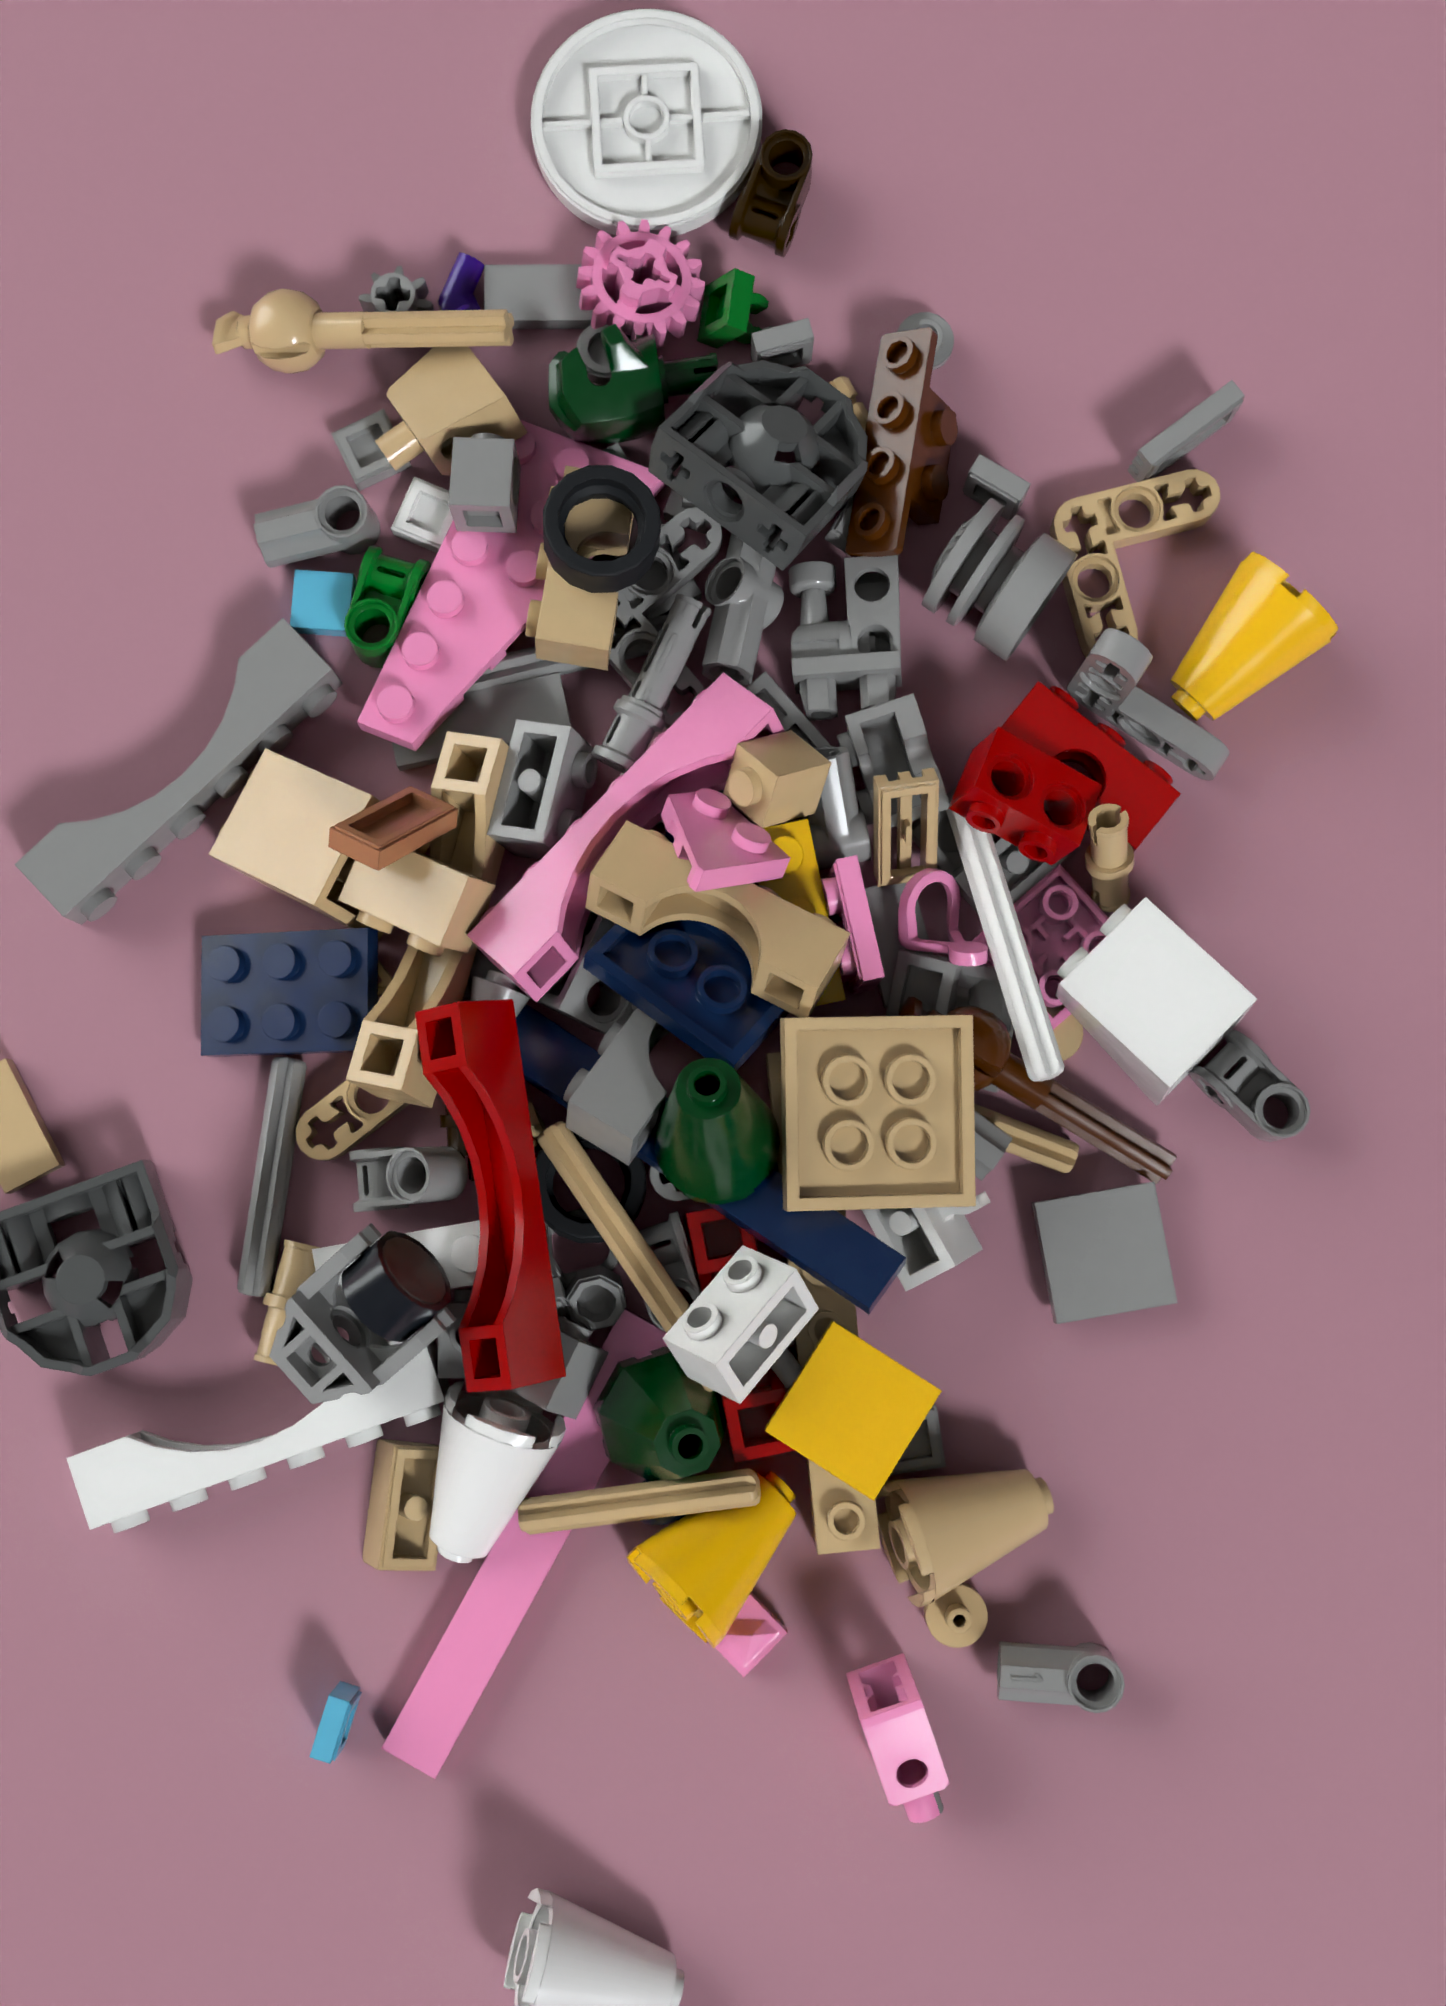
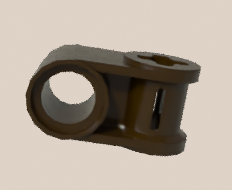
(773, 201)

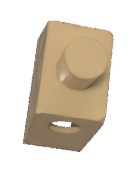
(443, 399)

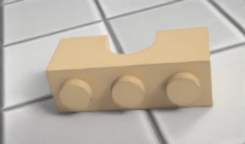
(571, 622)

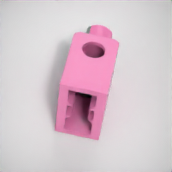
(899, 1737)

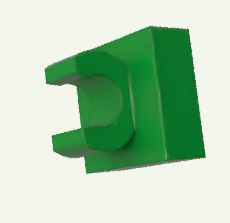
(727, 309)

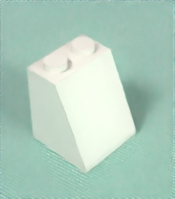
(1152, 997)

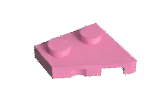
(720, 842)

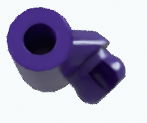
(461, 284)

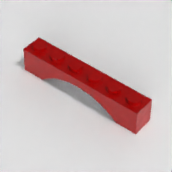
(512, 1316)

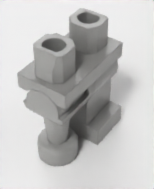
(850, 652)

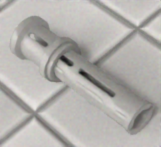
(641, 711)

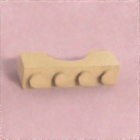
(788, 948)

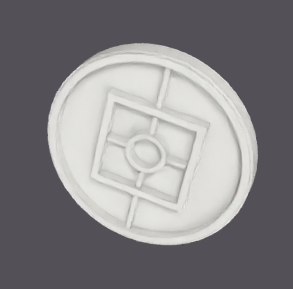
(646, 122)

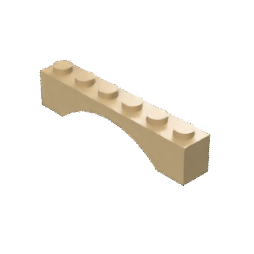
(388, 1046)

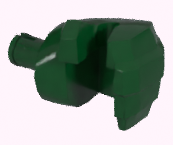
(632, 399)

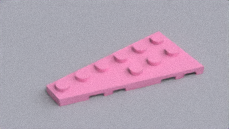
(475, 600)

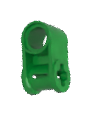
(384, 597)

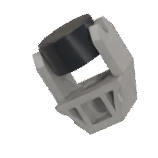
(384, 1297)

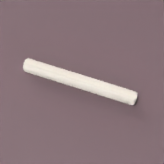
(1008, 950)

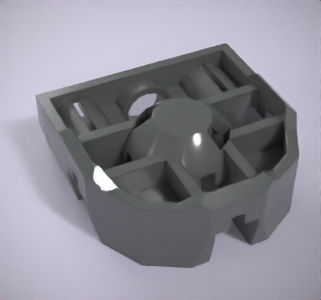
(732, 436)
(148, 1309)

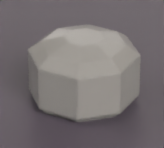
(596, 1297)

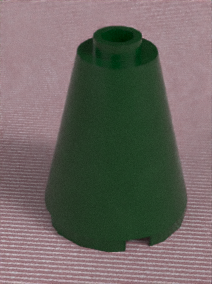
(715, 1134)

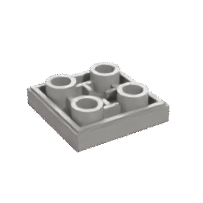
(1104, 1252)

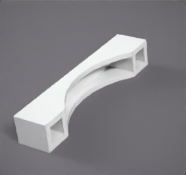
(146, 1470)

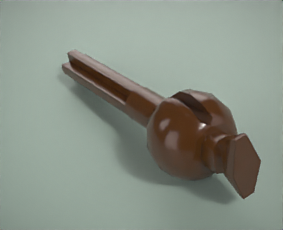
(1003, 1069)

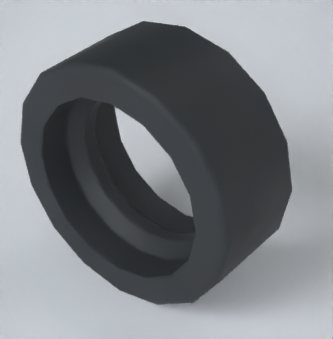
(601, 483)
(583, 1230)

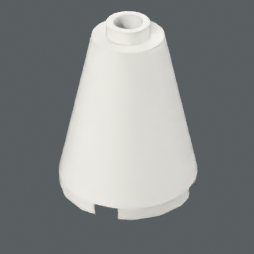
(486, 1465)
(584, 1960)

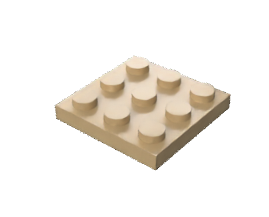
(877, 1112)

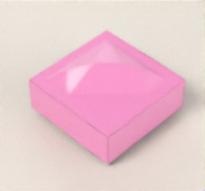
(751, 1636)

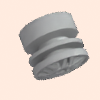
(997, 578)

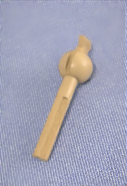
(293, 332)

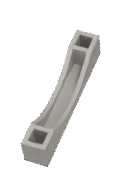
(89, 861)

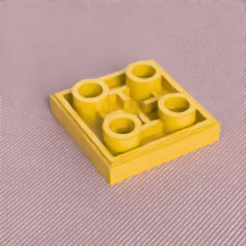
(852, 1410)

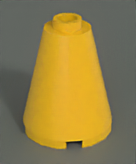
(1249, 639)
(715, 1558)

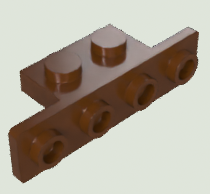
(906, 447)

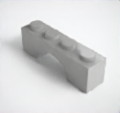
(620, 1096)

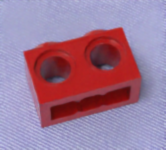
(1029, 787)

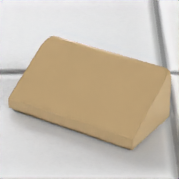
(401, 1507)

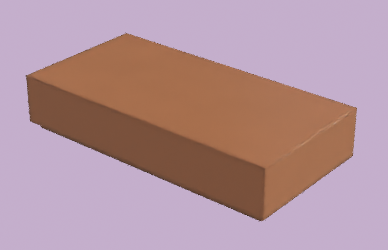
(393, 828)

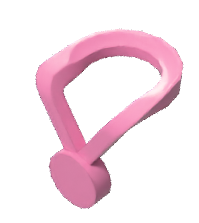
(958, 950)

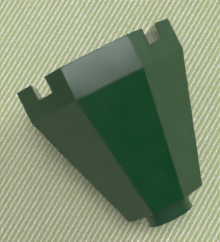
(659, 1418)

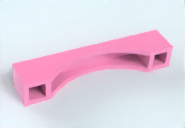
(542, 920)

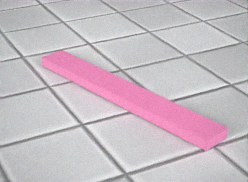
(508, 1579)

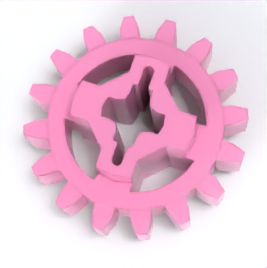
(642, 279)

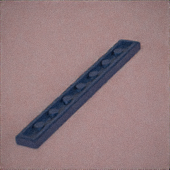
(816, 1241)

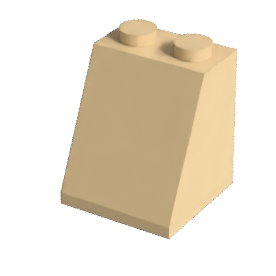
(283, 834)

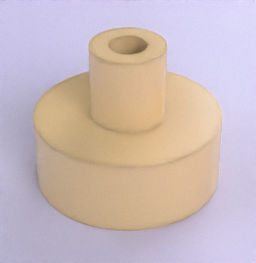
(962, 1601)

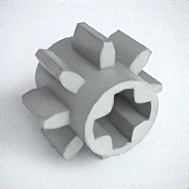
(396, 293)

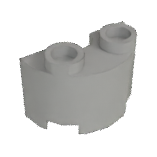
(886, 742)

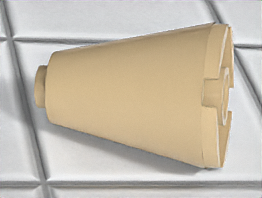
(957, 1525)

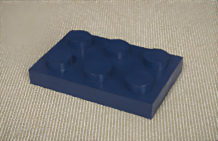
(689, 983)
(286, 991)

